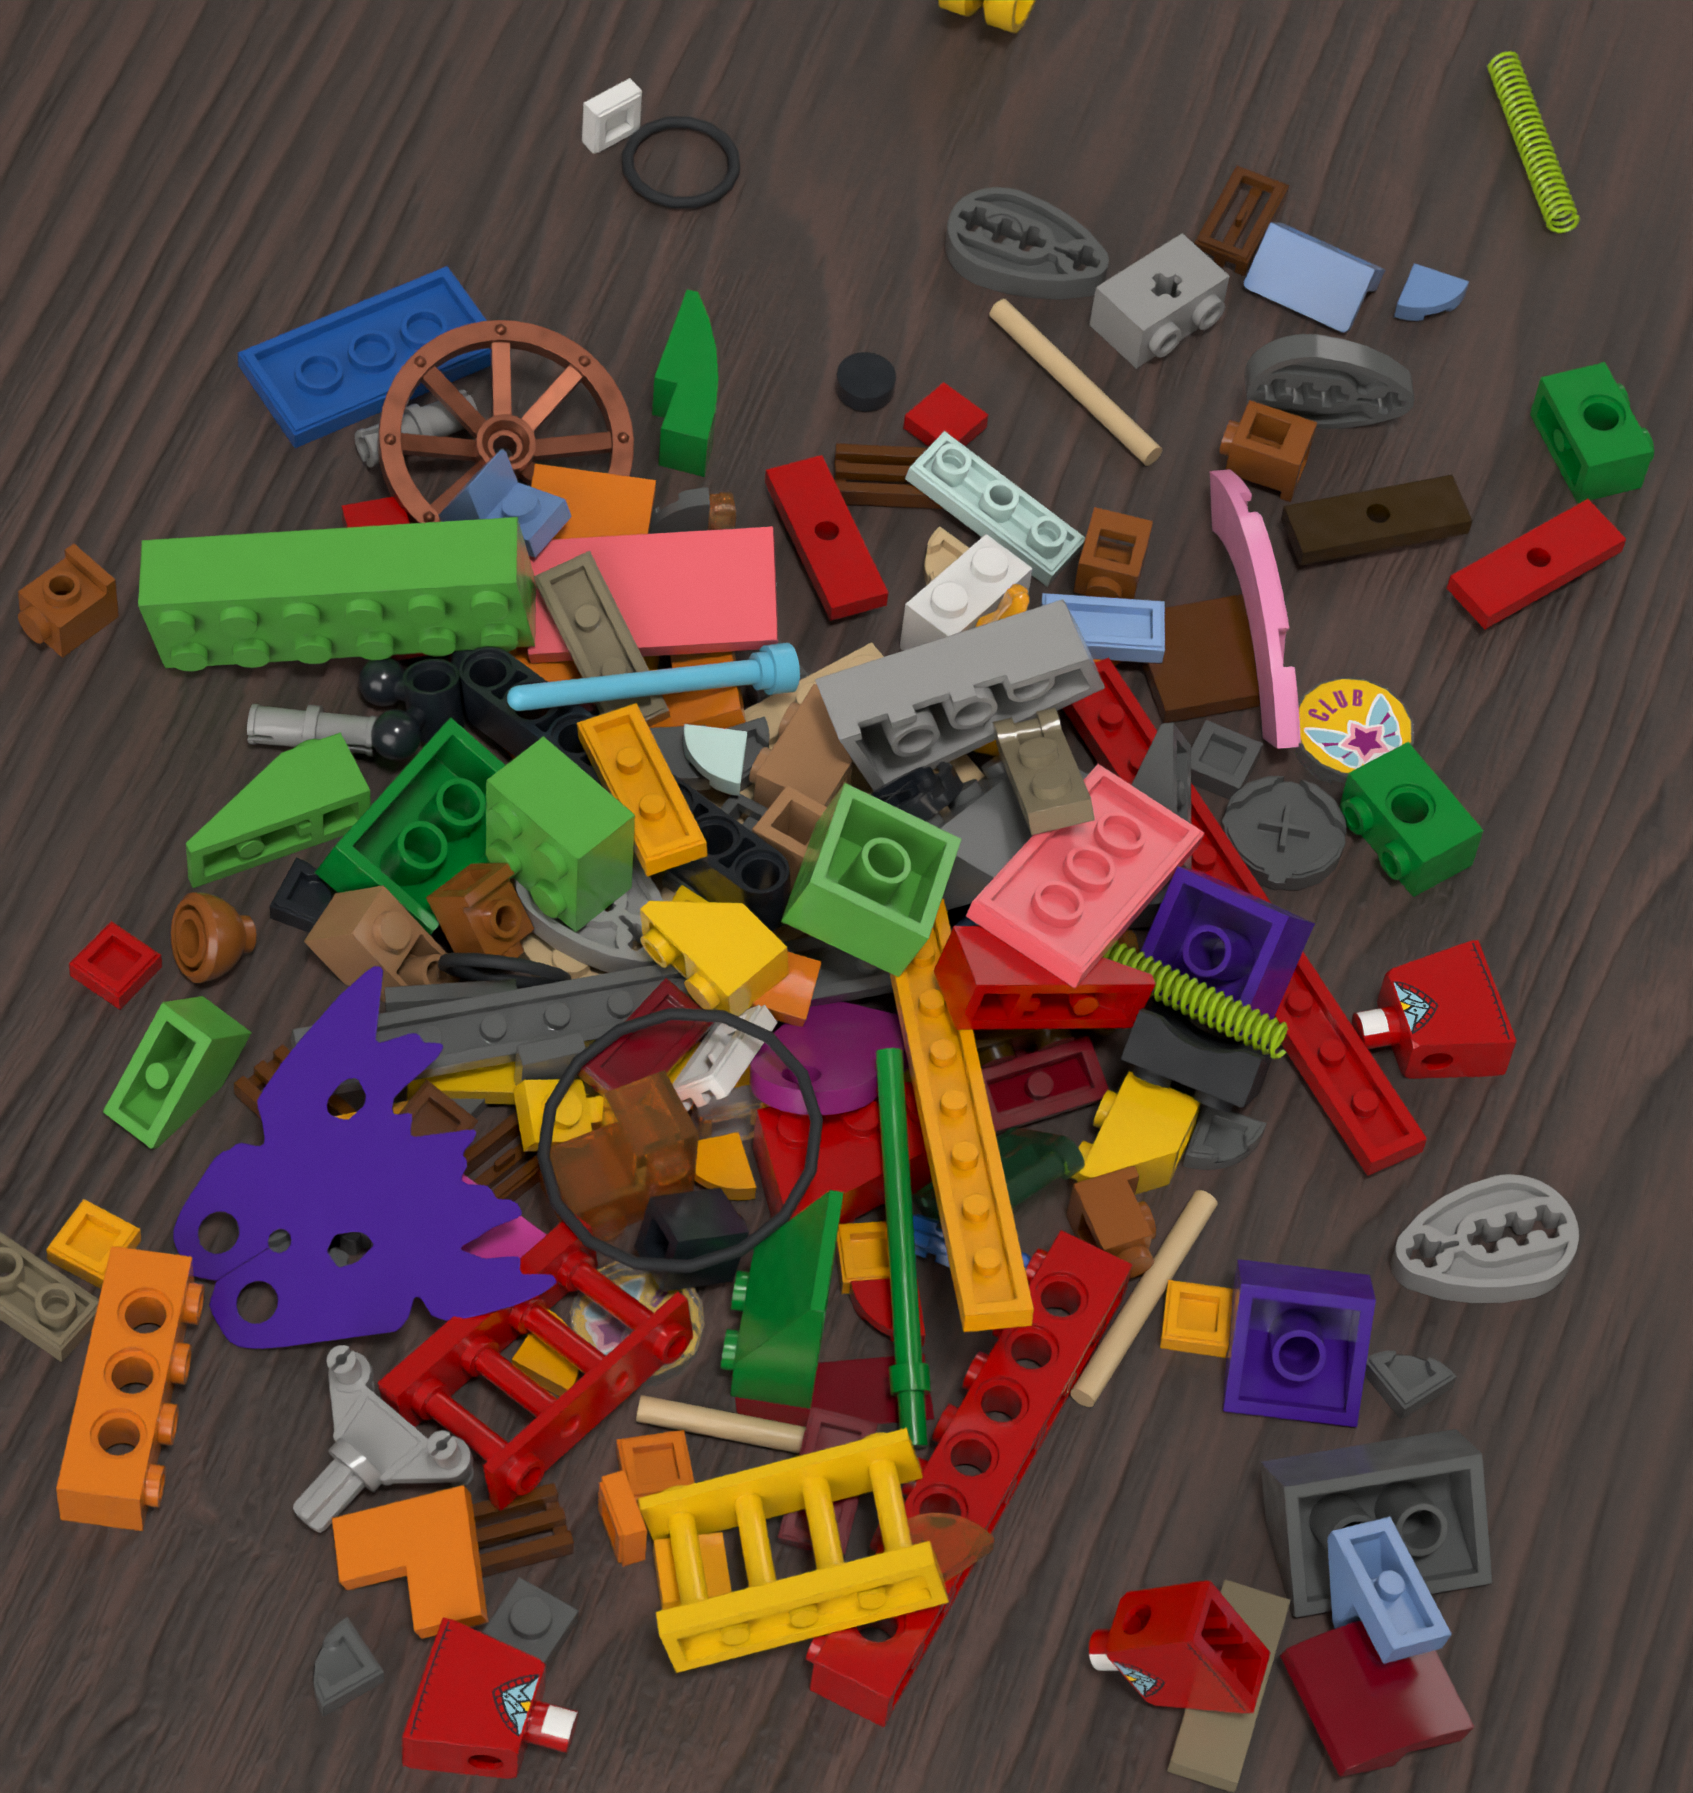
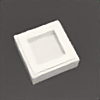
(611, 116)

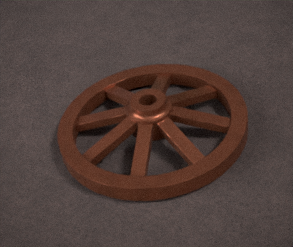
(502, 428)

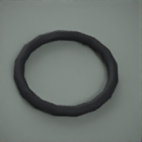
(681, 201)
(457, 965)

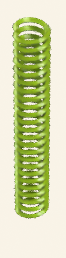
(1543, 138)
(1206, 1001)

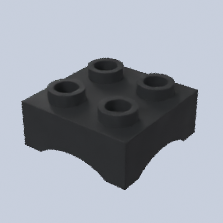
(1173, 1049)

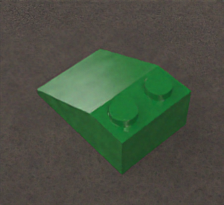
(784, 1308)

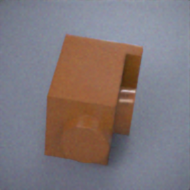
(1269, 447)
(1110, 567)
(68, 602)
(482, 911)
(1110, 1218)

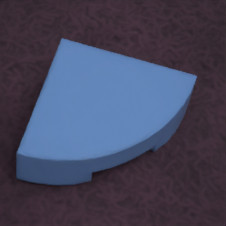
(1429, 293)

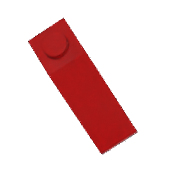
(1001, 988)

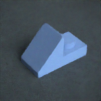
(498, 494)
(1382, 1587)

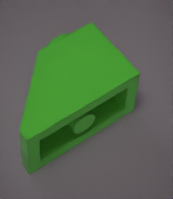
(176, 1068)

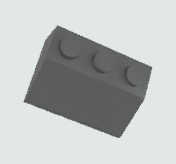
(990, 829)
(1423, 1482)

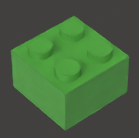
(559, 834)
(871, 880)

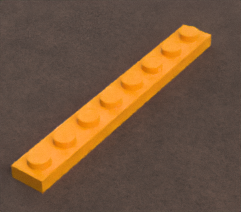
(961, 1148)

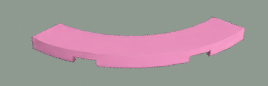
(1260, 584)

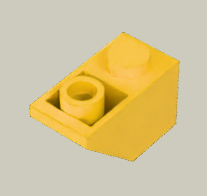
(717, 949)
(1141, 1129)

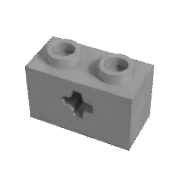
(1159, 301)

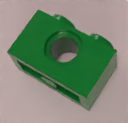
(1592, 432)
(1439, 832)

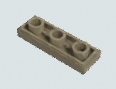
(43, 1301)

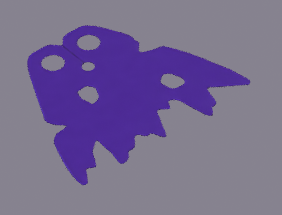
(346, 1177)

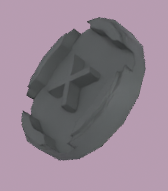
(1285, 832)

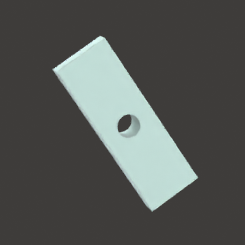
(995, 507)

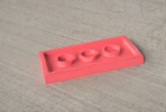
(676, 590)
(1086, 883)

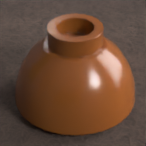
(209, 936)

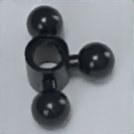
(430, 695)

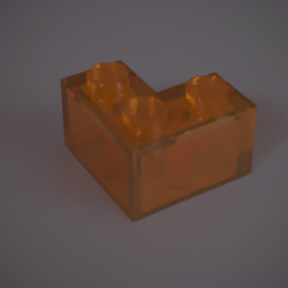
(637, 1154)

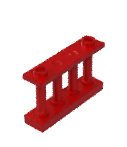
(471, 1347)

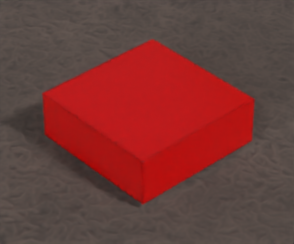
(948, 412)
(115, 965)

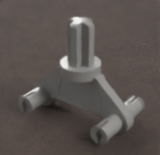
(374, 1446)

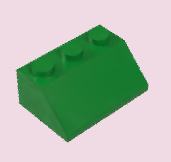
(420, 826)

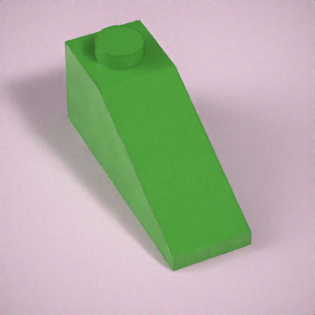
(288, 807)

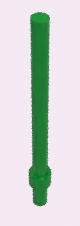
(909, 1375)

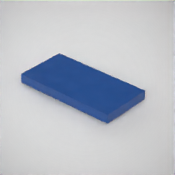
(346, 361)

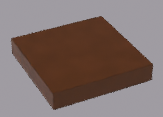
(1205, 661)

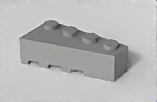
(947, 692)

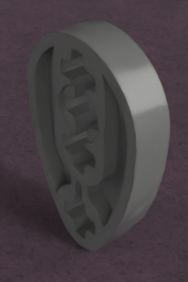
(1041, 273)
(1329, 381)

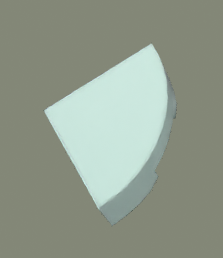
(716, 755)

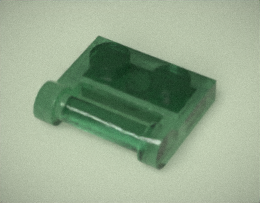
(1029, 1164)

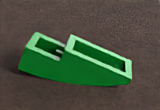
(687, 390)

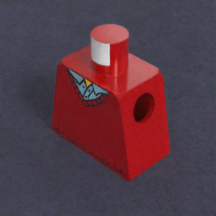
(1441, 1017)
(1183, 1649)
(481, 1707)

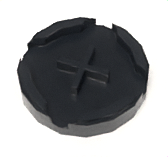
(922, 791)

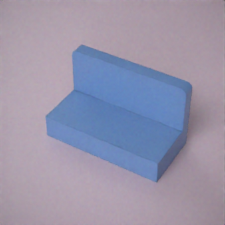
(1311, 276)

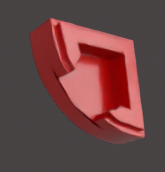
(873, 1303)

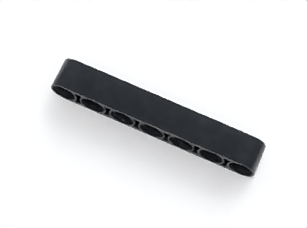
(738, 861)

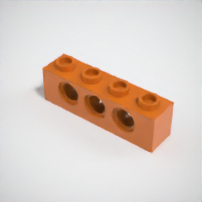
(134, 1291)

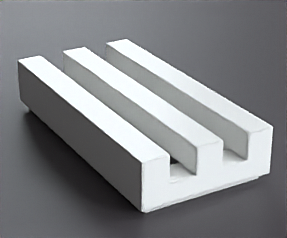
(721, 1060)

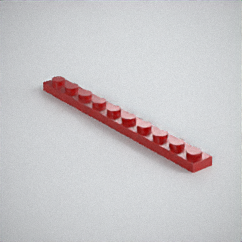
(1318, 1032)

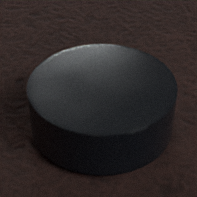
(865, 381)

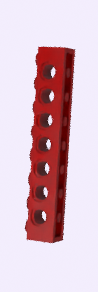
(1070, 1276)

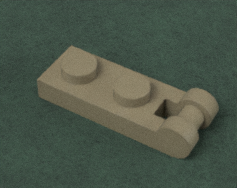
(1043, 772)

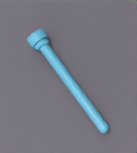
(770, 669)

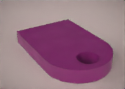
(838, 1053)

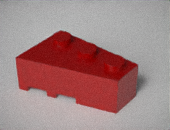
(846, 1161)

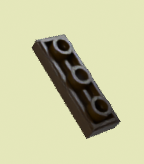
(1376, 519)

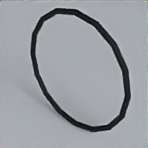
(719, 1256)

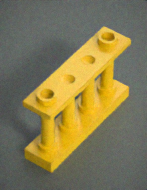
(806, 1604)

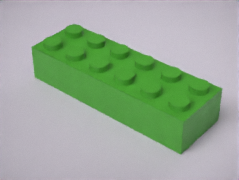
(338, 593)

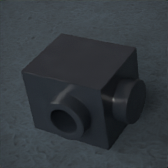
(687, 1228)

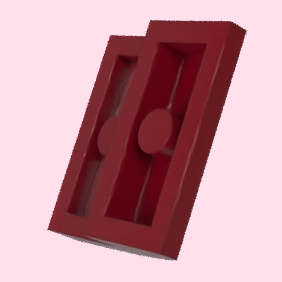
(1043, 1083)
(1373, 1709)

